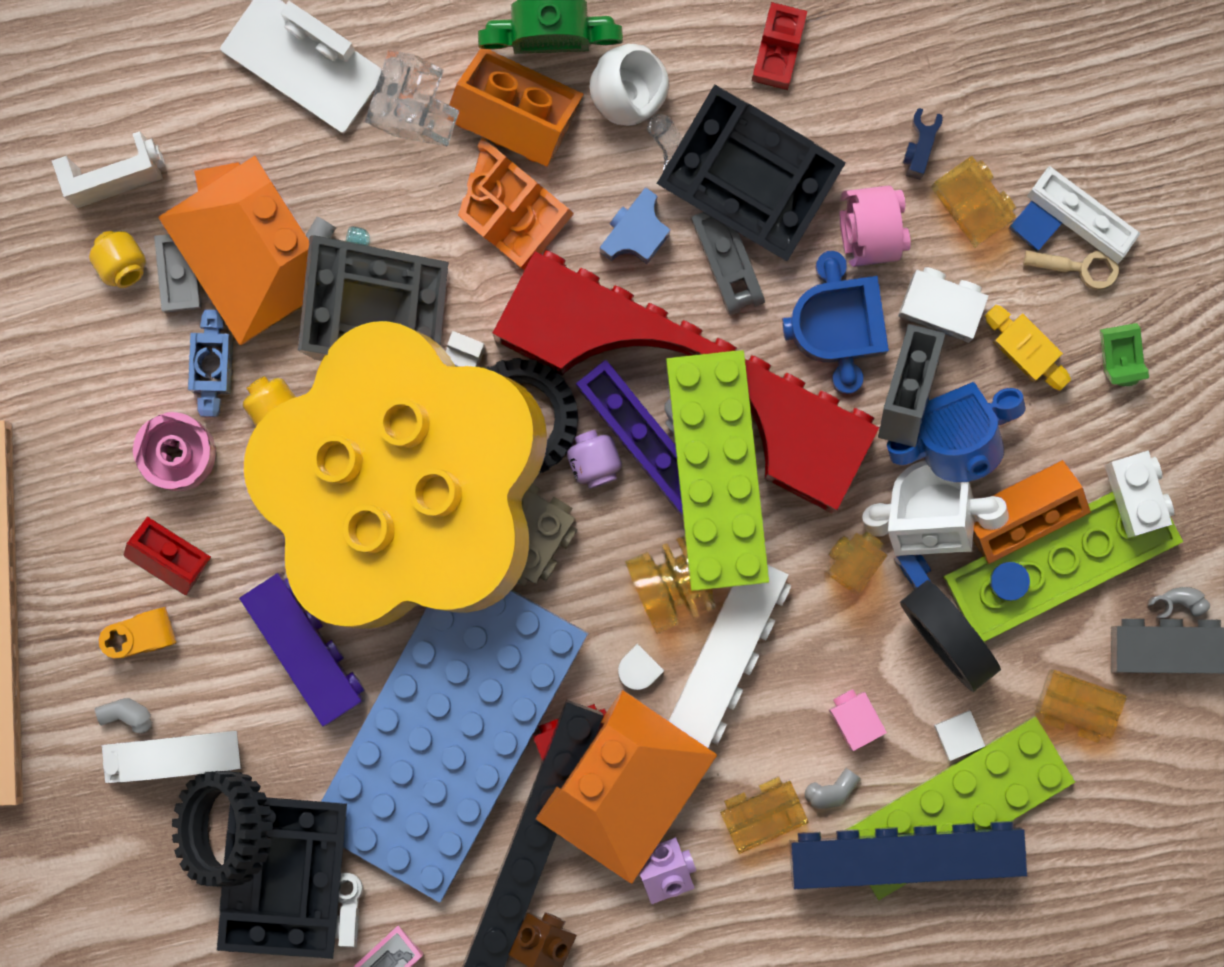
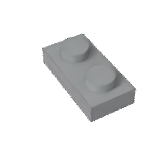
(176, 280)

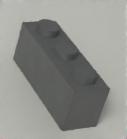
(911, 385)
(1167, 647)

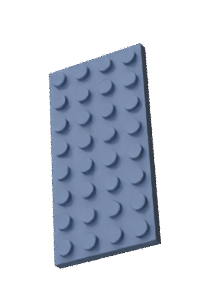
(450, 736)

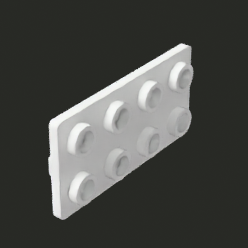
(303, 60)

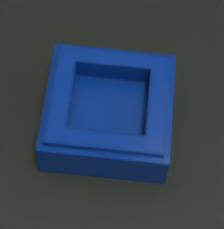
(1035, 226)

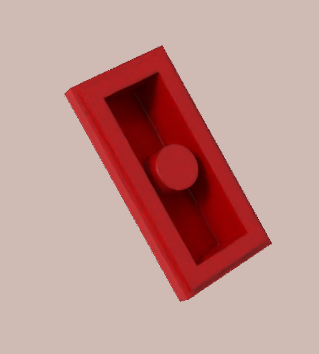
(166, 555)

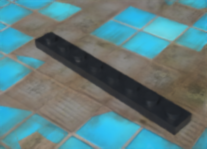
(530, 841)

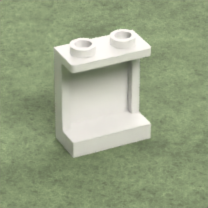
(111, 179)

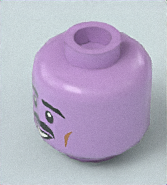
(594, 459)

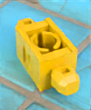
(1027, 347)

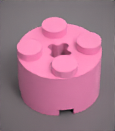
(874, 225)
(165, 432)

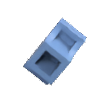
(636, 230)

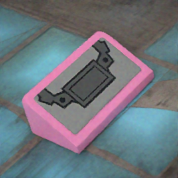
(392, 951)

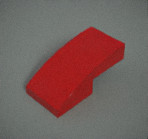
(779, 46)

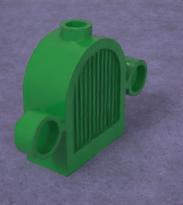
(549, 28)

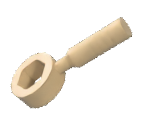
(1064, 264)

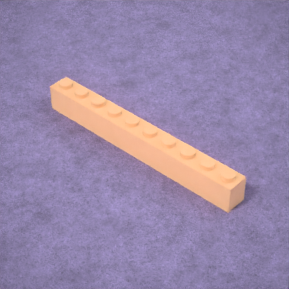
(10, 719)

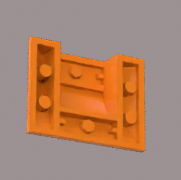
(243, 249)
(627, 787)

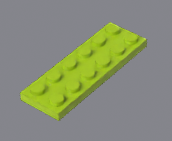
(717, 470)
(1058, 567)
(979, 789)

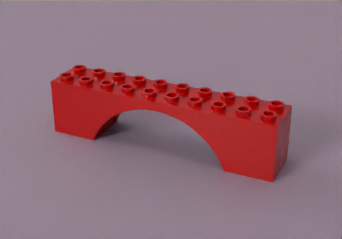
(569, 317)

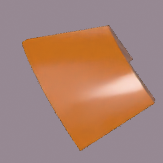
(511, 207)

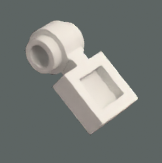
(349, 913)

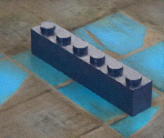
(908, 857)

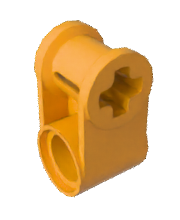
(143, 632)

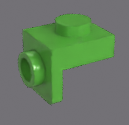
(1123, 354)

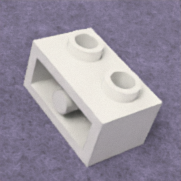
(943, 304)
(1139, 493)

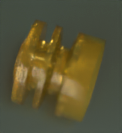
(666, 586)

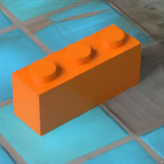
(1035, 510)

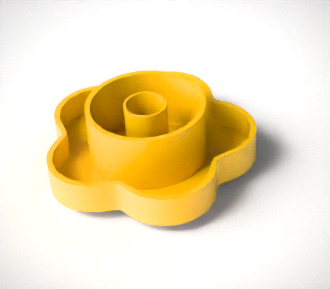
(398, 480)

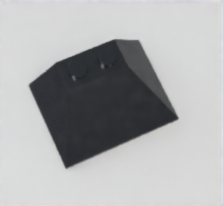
(751, 172)
(296, 894)

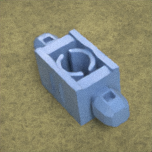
(209, 403)

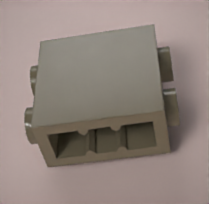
(548, 529)

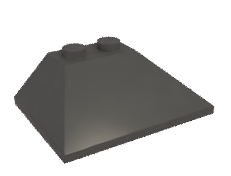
(367, 284)

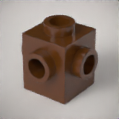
(542, 941)

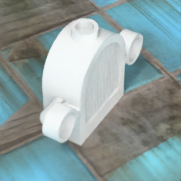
(932, 514)

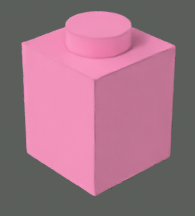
(856, 719)

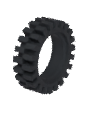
(560, 395)

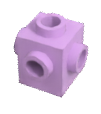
(667, 871)

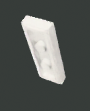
(1083, 214)

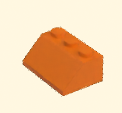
(514, 106)

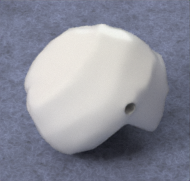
(629, 84)

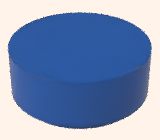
(1009, 581)

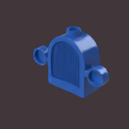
(839, 321)
(962, 433)

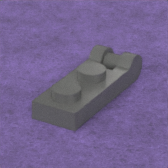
(728, 262)

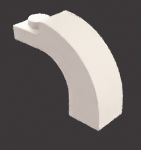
(170, 757)

